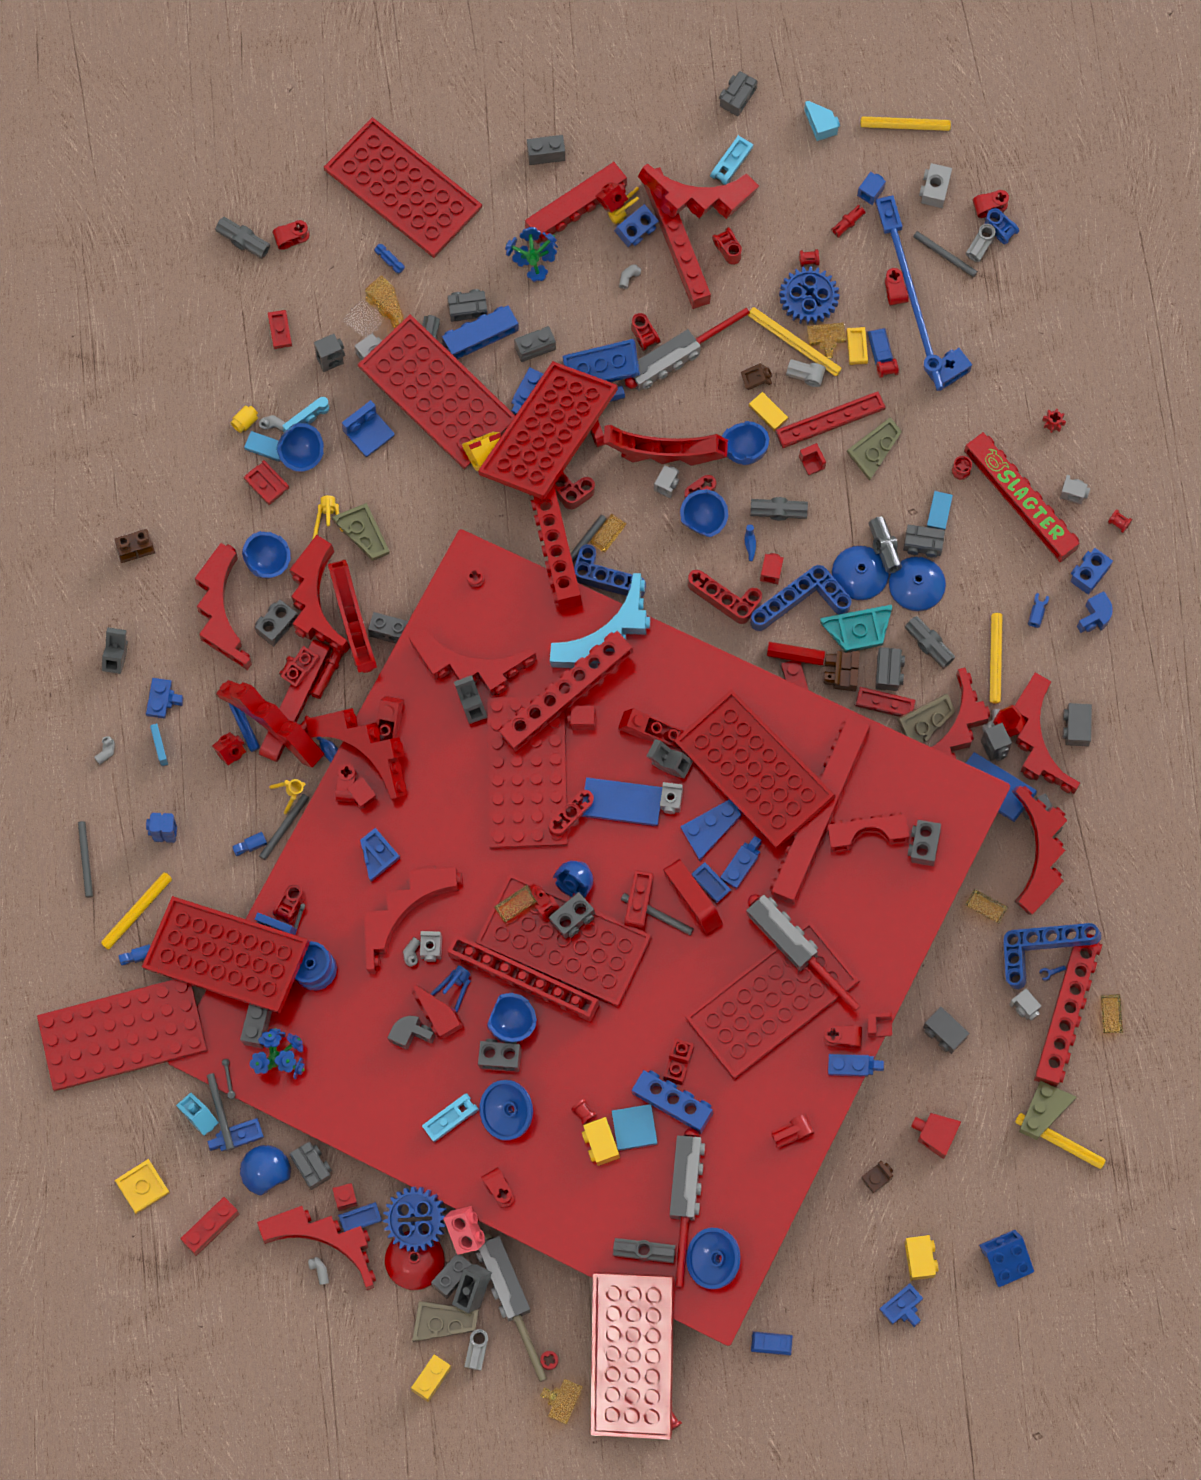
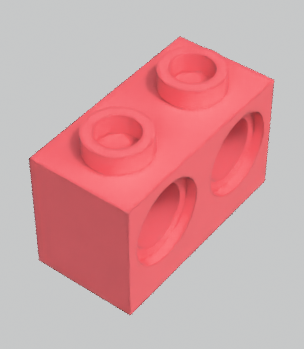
(460, 1231)

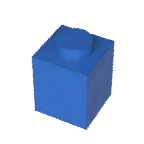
(871, 188)

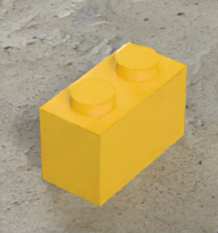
(601, 1141)
(920, 1257)
(431, 1378)

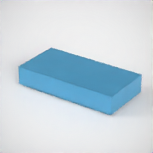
(262, 446)
(939, 510)
(159, 744)

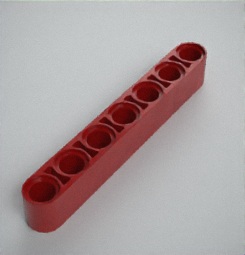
(296, 700)

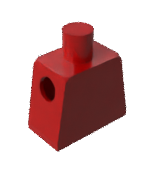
(936, 1132)

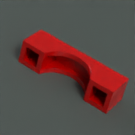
(892, 827)

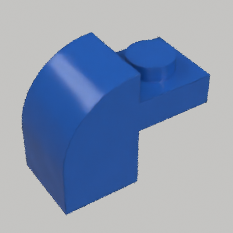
(1100, 610)

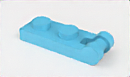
(732, 160)
(310, 413)
(449, 1118)

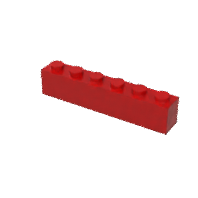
(574, 203)

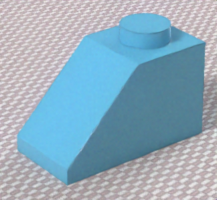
(821, 120)
(197, 1114)

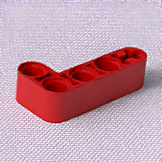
(575, 490)
(722, 594)
(693, 896)

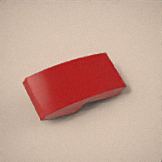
(300, 666)
(678, 1061)

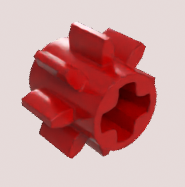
(1052, 426)

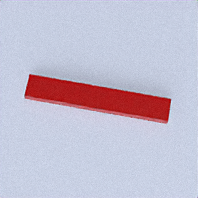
(830, 419)

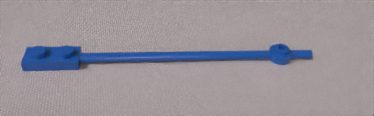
(892, 224)

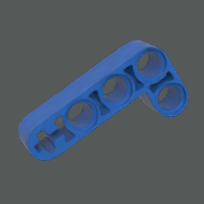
(593, 571)

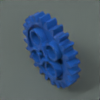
(797, 305)
(416, 1236)

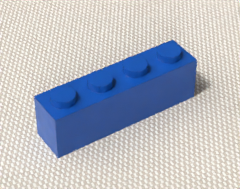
(480, 332)

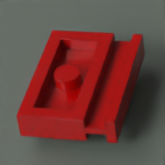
(266, 482)

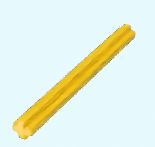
(794, 341)

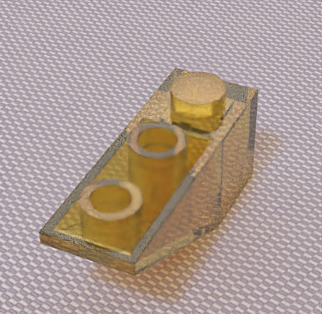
(384, 297)

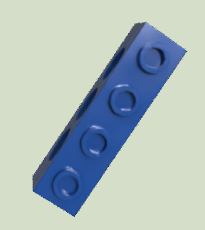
(697, 1120)

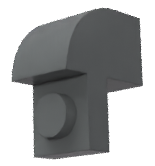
(115, 650)
(470, 699)
(669, 760)
(405, 1030)

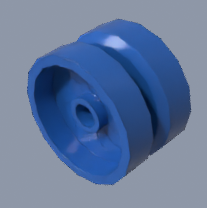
(317, 968)

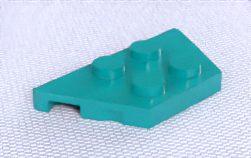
(859, 628)

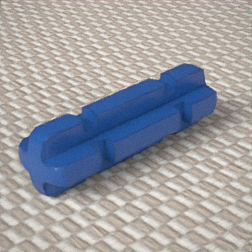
(389, 258)

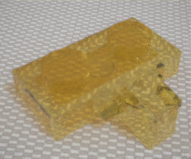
(826, 336)
(562, 1400)

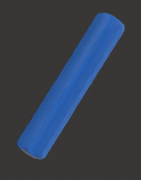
(245, 728)

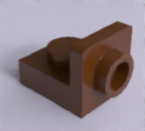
(756, 376)
(878, 1176)

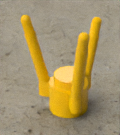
(618, 215)
(328, 507)
(293, 789)

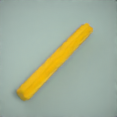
(905, 123)
(996, 658)
(136, 911)
(1068, 1145)

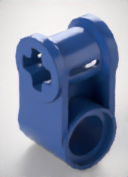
(1004, 227)

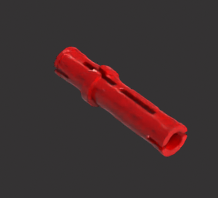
(325, 676)

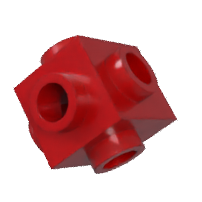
(612, 196)
(229, 748)

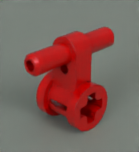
(545, 904)

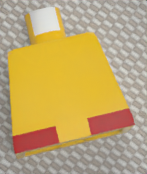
(480, 448)

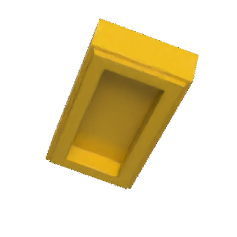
(857, 345)
(768, 411)

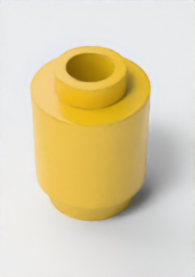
(244, 419)

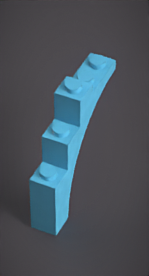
(628, 620)

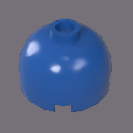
(574, 878)

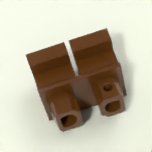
(137, 541)
(845, 672)

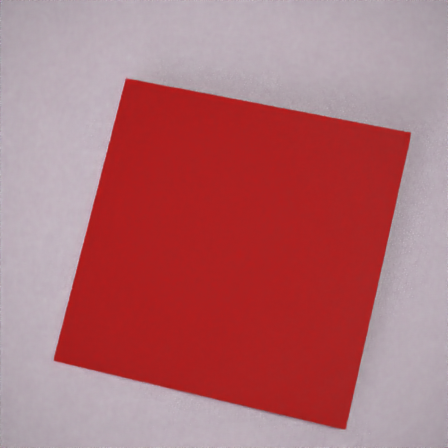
(376, 1095)

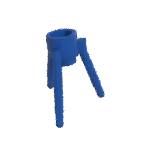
(458, 976)

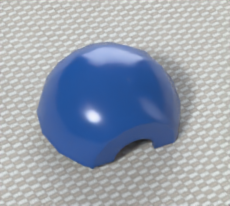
(746, 442)
(300, 447)
(704, 512)
(266, 554)
(512, 1018)
(264, 1169)

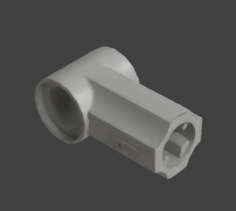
(981, 243)
(810, 373)
(476, 1352)

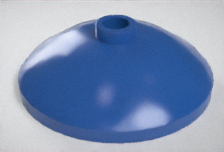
(857, 583)
(914, 594)
(497, 1110)
(704, 1257)

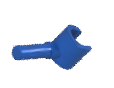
(1051, 972)

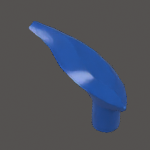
(750, 541)

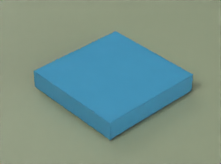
(634, 1127)

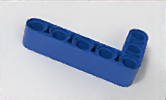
(799, 595)
(1042, 943)

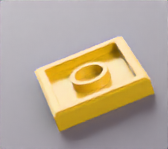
(142, 1186)

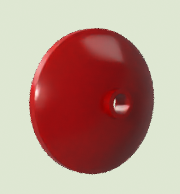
(414, 1274)

